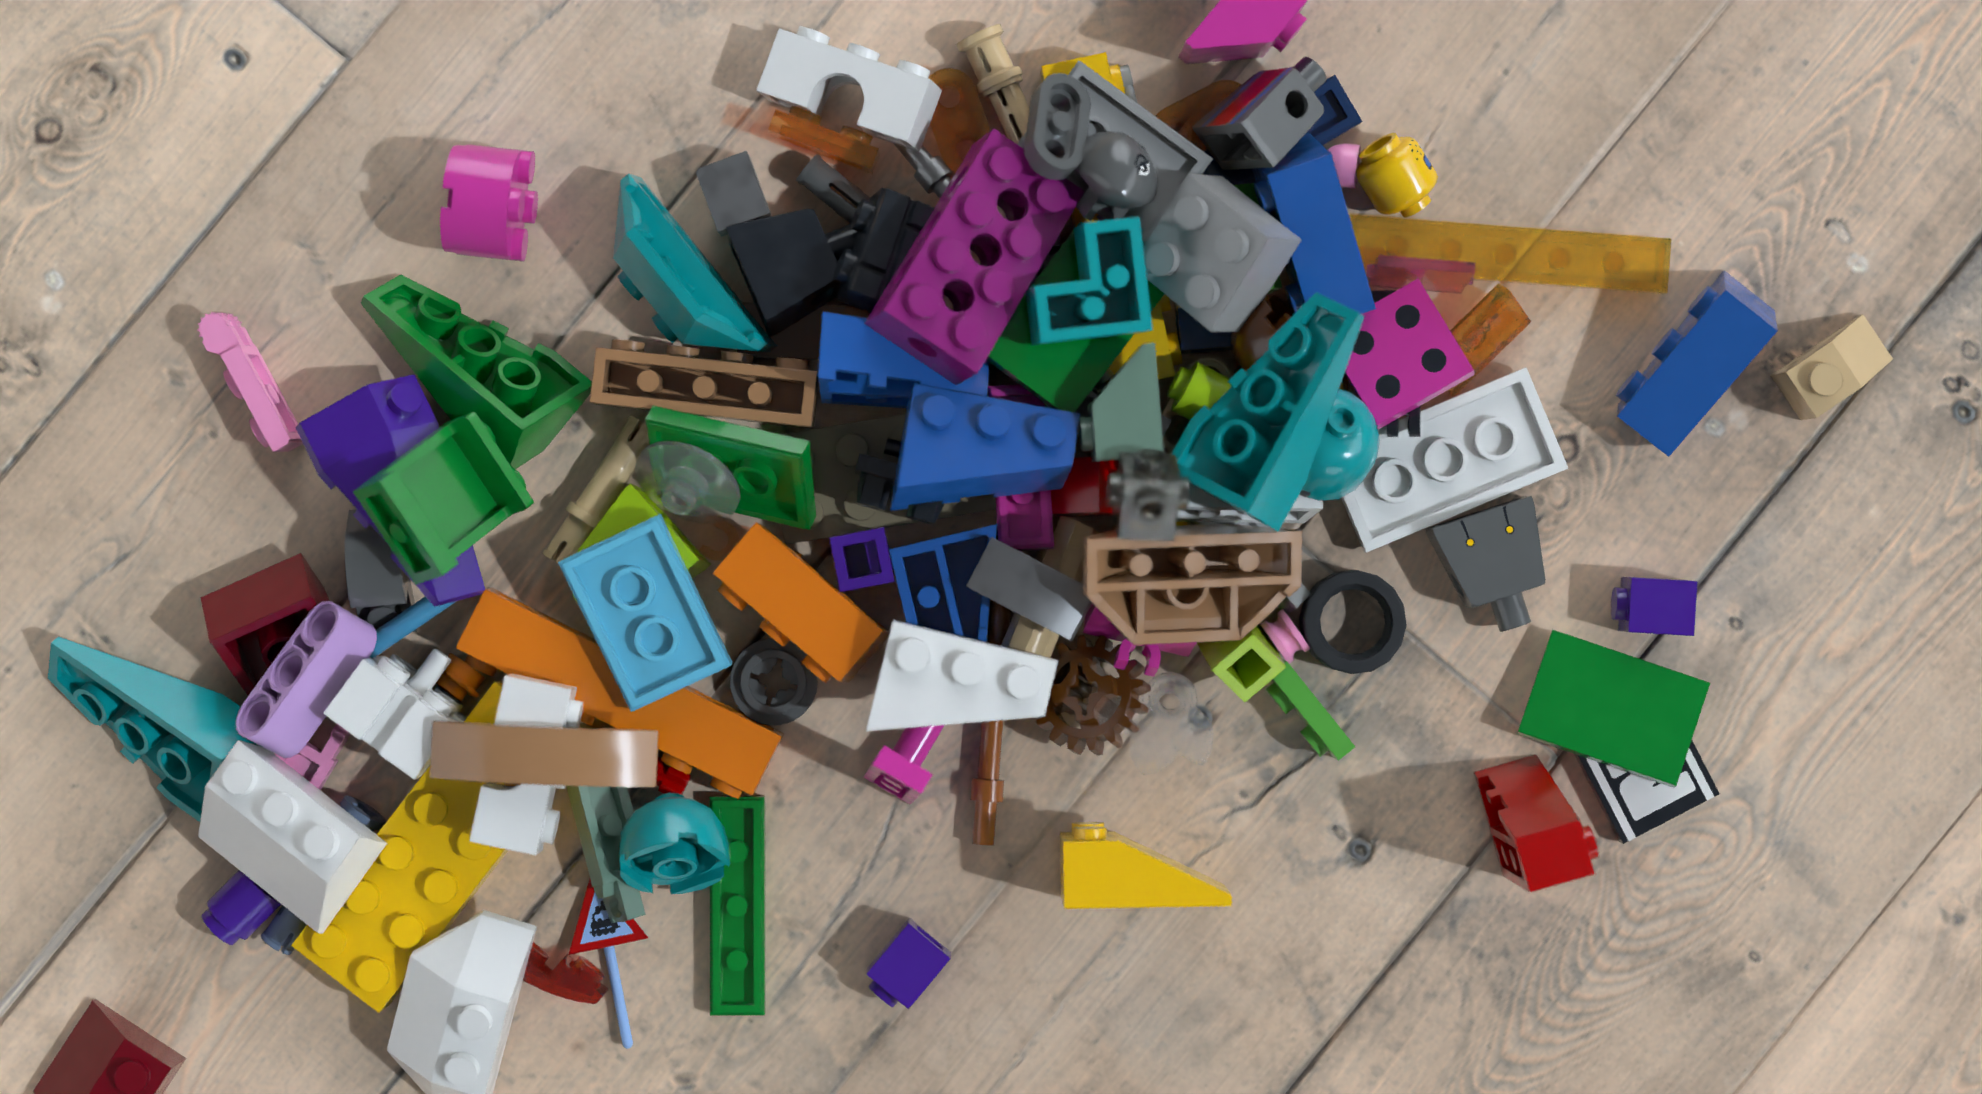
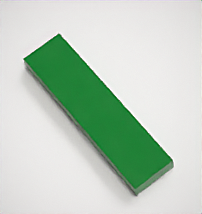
(739, 911)

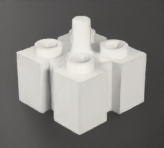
(395, 706)

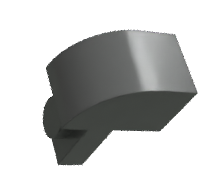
(372, 577)

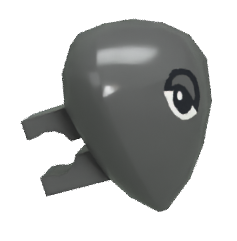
(1117, 174)

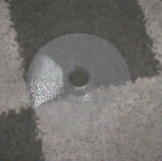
(687, 482)

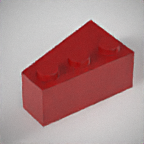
(1534, 826)

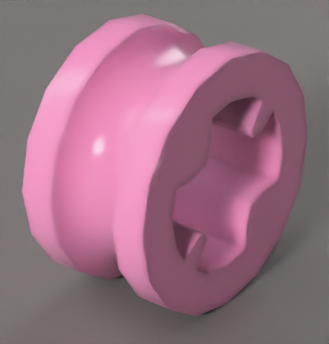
(1285, 636)

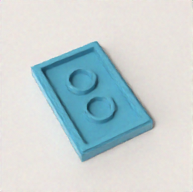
(645, 612)

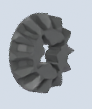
(751, 695)

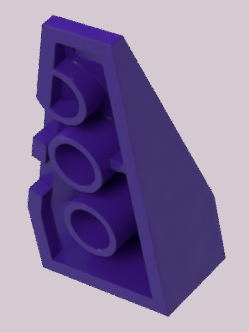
(365, 435)

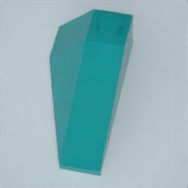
(1267, 427)
(158, 718)

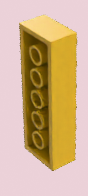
(411, 887)

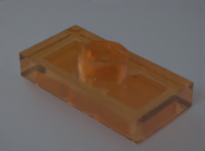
(1488, 330)

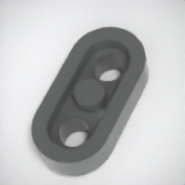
(1059, 137)

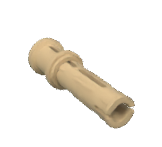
(998, 79)

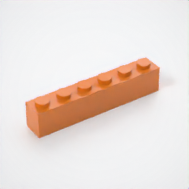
(690, 724)

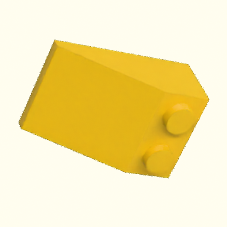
(1116, 872)

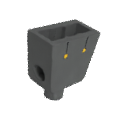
(1493, 558)

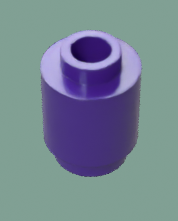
(238, 909)

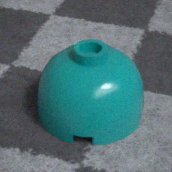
(1345, 450)
(673, 845)

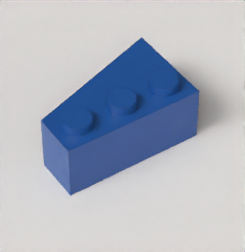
(1309, 202)
(1696, 363)
(870, 370)
(979, 446)
(935, 579)

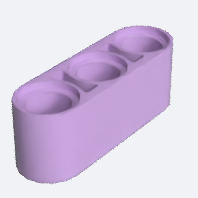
(305, 679)

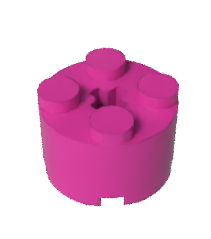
(488, 202)

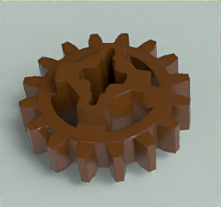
(1108, 709)

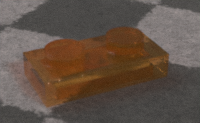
(803, 130)

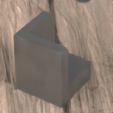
(733, 191)

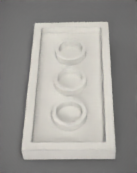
(1465, 457)

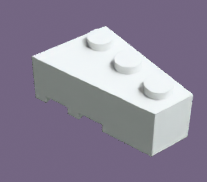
(955, 680)

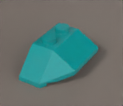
(677, 277)

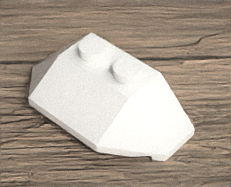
(461, 1004)

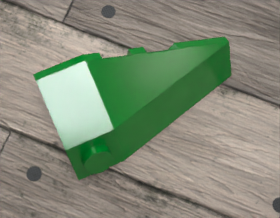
(478, 368)

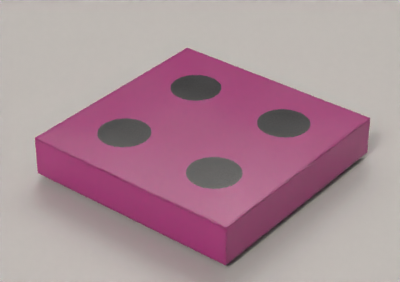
(1404, 355)

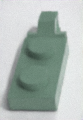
(599, 821)

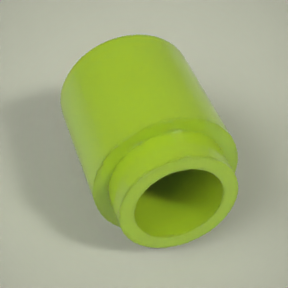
(1196, 388)

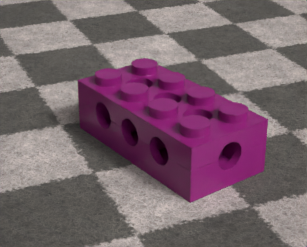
(940, 259)

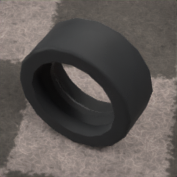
(1393, 615)

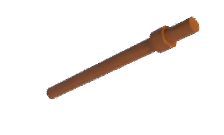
(987, 787)

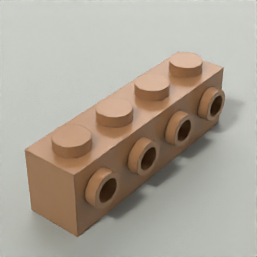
(703, 386)

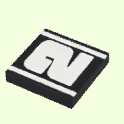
(1640, 804)

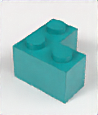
(1110, 292)

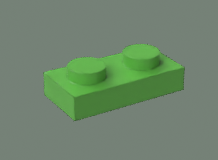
(1321, 730)

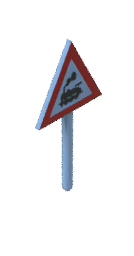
(597, 932)

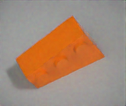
(799, 605)

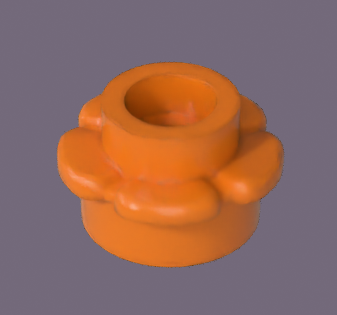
(460, 679)

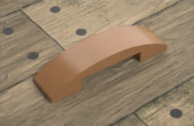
(544, 755)

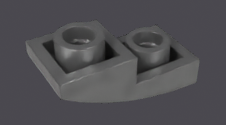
(1030, 589)

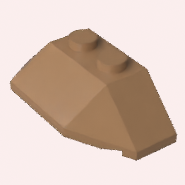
(1199, 588)

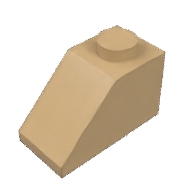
(1832, 369)

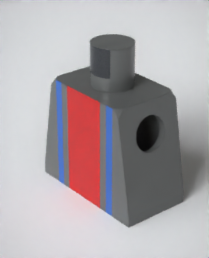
(1263, 117)

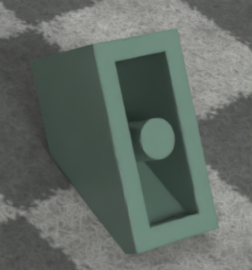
(1125, 411)

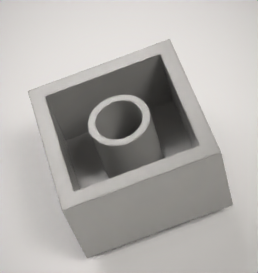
(1217, 252)

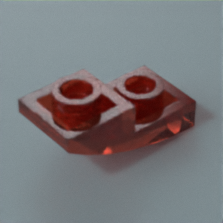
(569, 979)

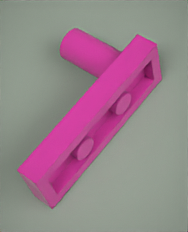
(900, 769)

